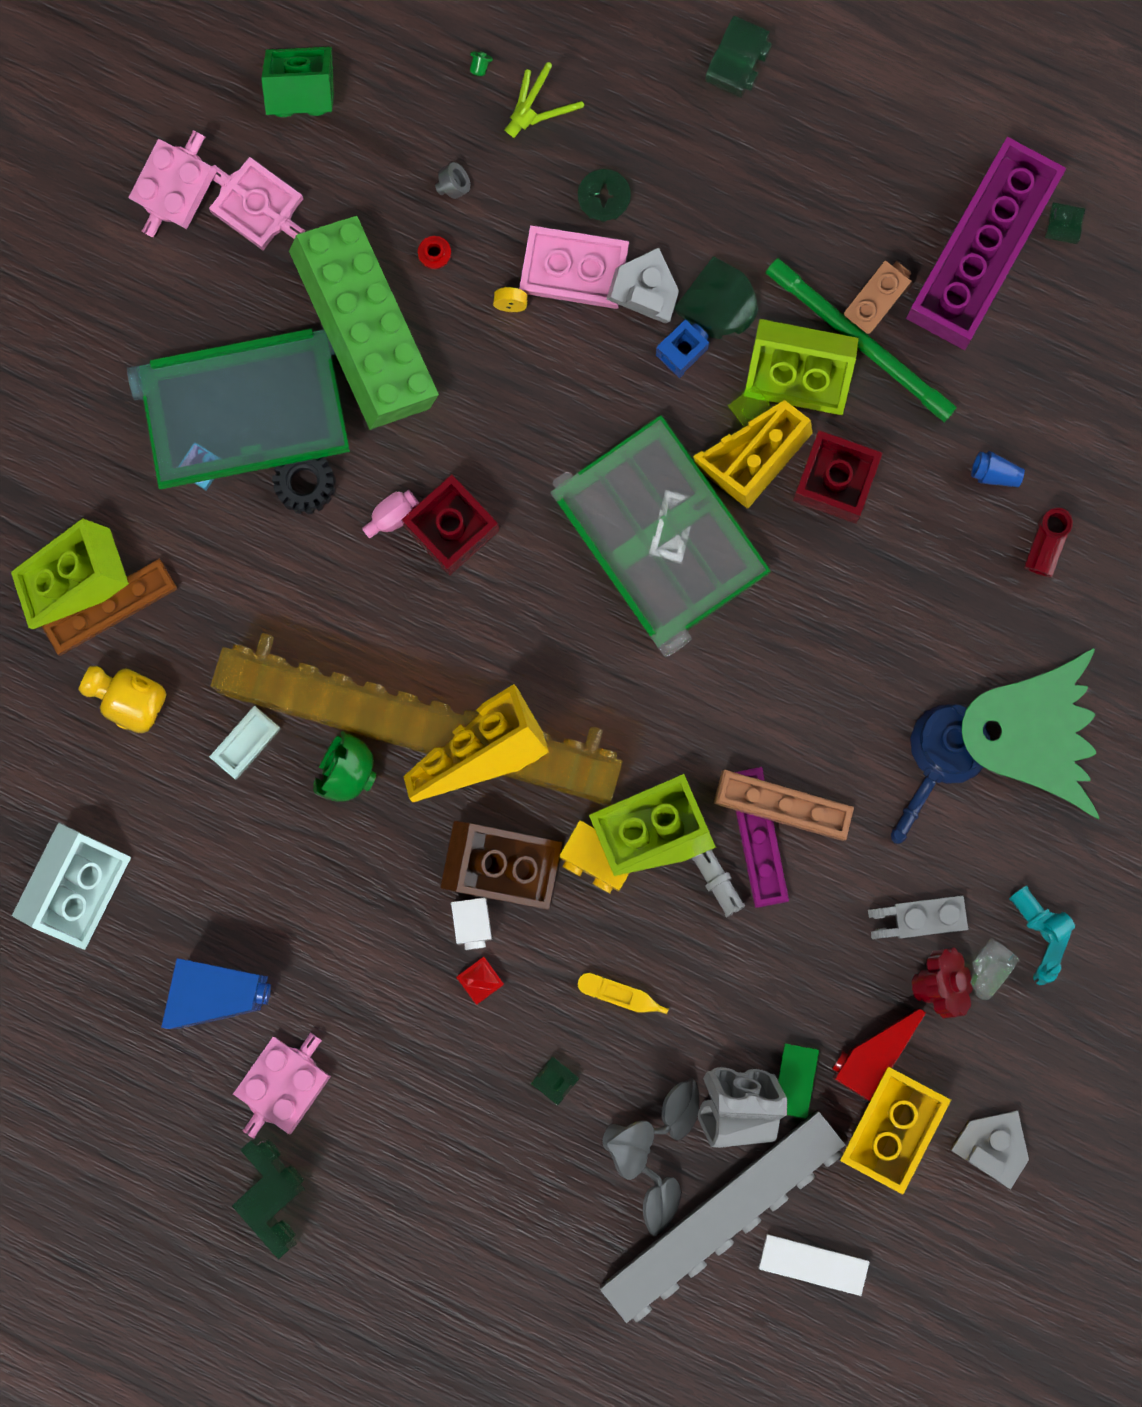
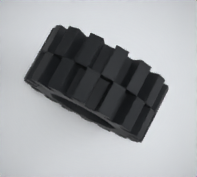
(309, 501)

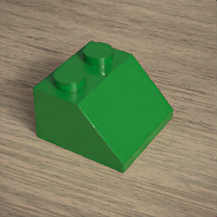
(298, 81)

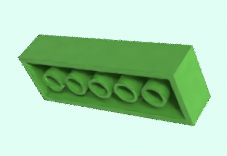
(363, 322)

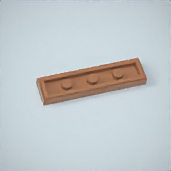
(783, 805)

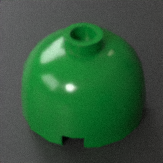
(345, 769)

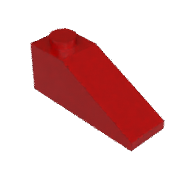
(867, 1062)

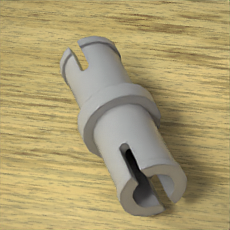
(718, 882)

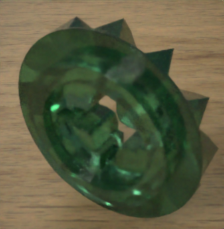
(592, 186)

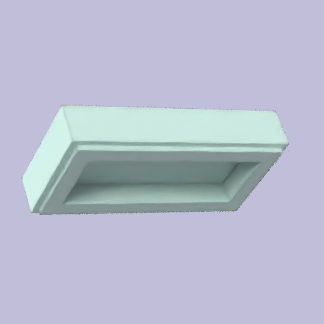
(245, 742)

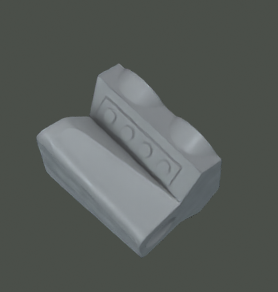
(742, 1107)

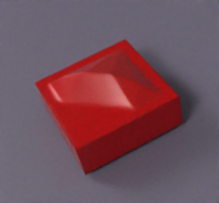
(480, 980)

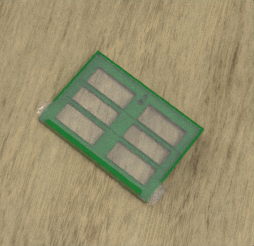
(660, 533)

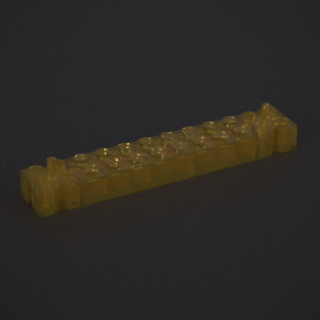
(400, 718)

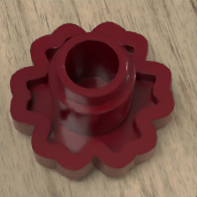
(944, 983)

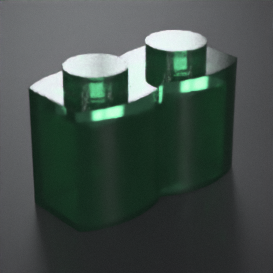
(738, 57)

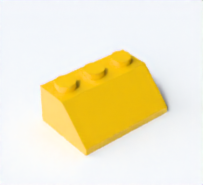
(895, 1130)

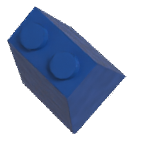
(211, 993)

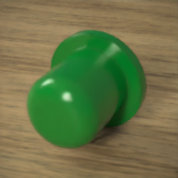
(479, 63)

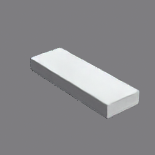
(813, 1264)

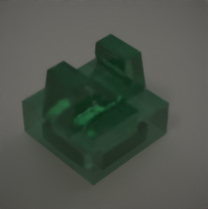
(1065, 223)
(555, 1081)

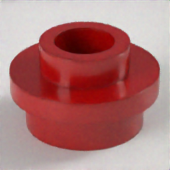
(438, 261)

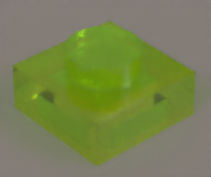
(749, 405)

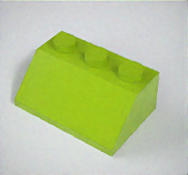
(802, 366)

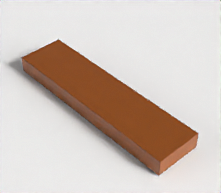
(143, 590)

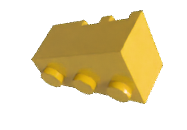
(755, 454)

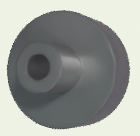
(453, 181)

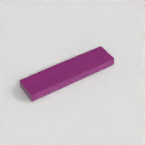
(761, 854)

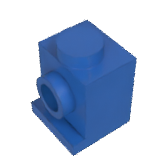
(684, 334)

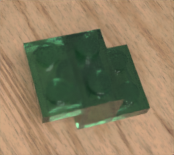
(269, 1196)

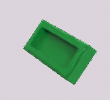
(797, 1077)

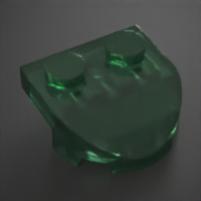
(719, 300)

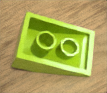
(69, 574)
(652, 828)

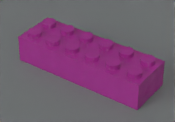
(985, 243)

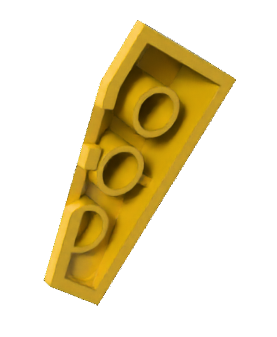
(492, 745)

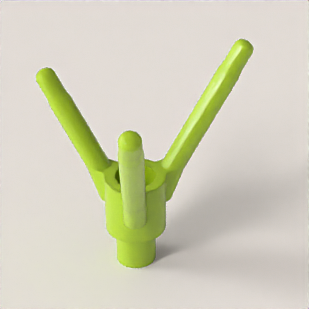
(524, 115)

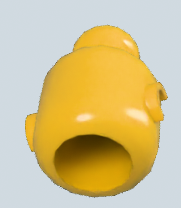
(126, 698)

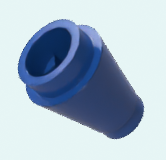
(995, 470)

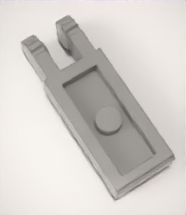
(923, 918)

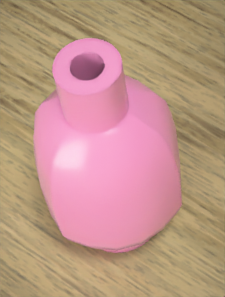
(389, 513)

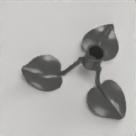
(632, 1144)

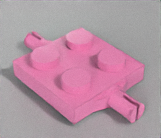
(172, 183)
(256, 203)
(281, 1085)

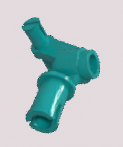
(1054, 929)

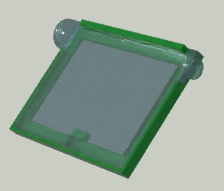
(241, 407)

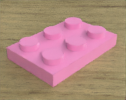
(571, 266)

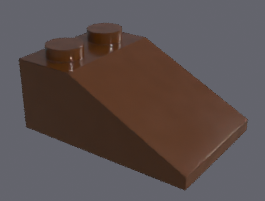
(501, 865)

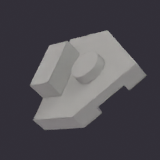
(645, 287)
(994, 1146)

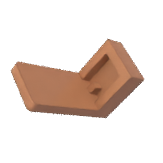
(879, 296)

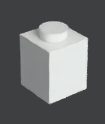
(471, 923)

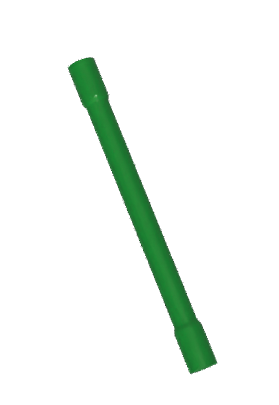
(929, 396)

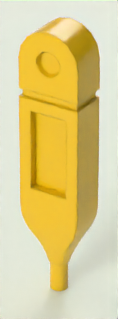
(618, 994)

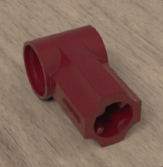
(1048, 545)

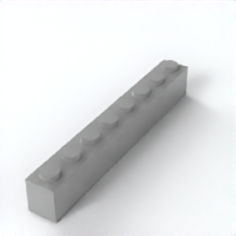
(722, 1216)

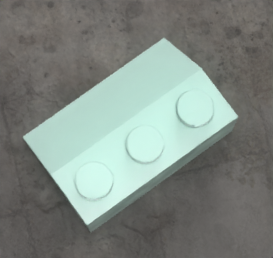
(71, 886)

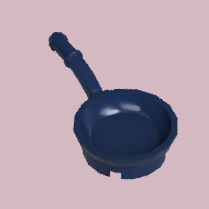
(940, 755)

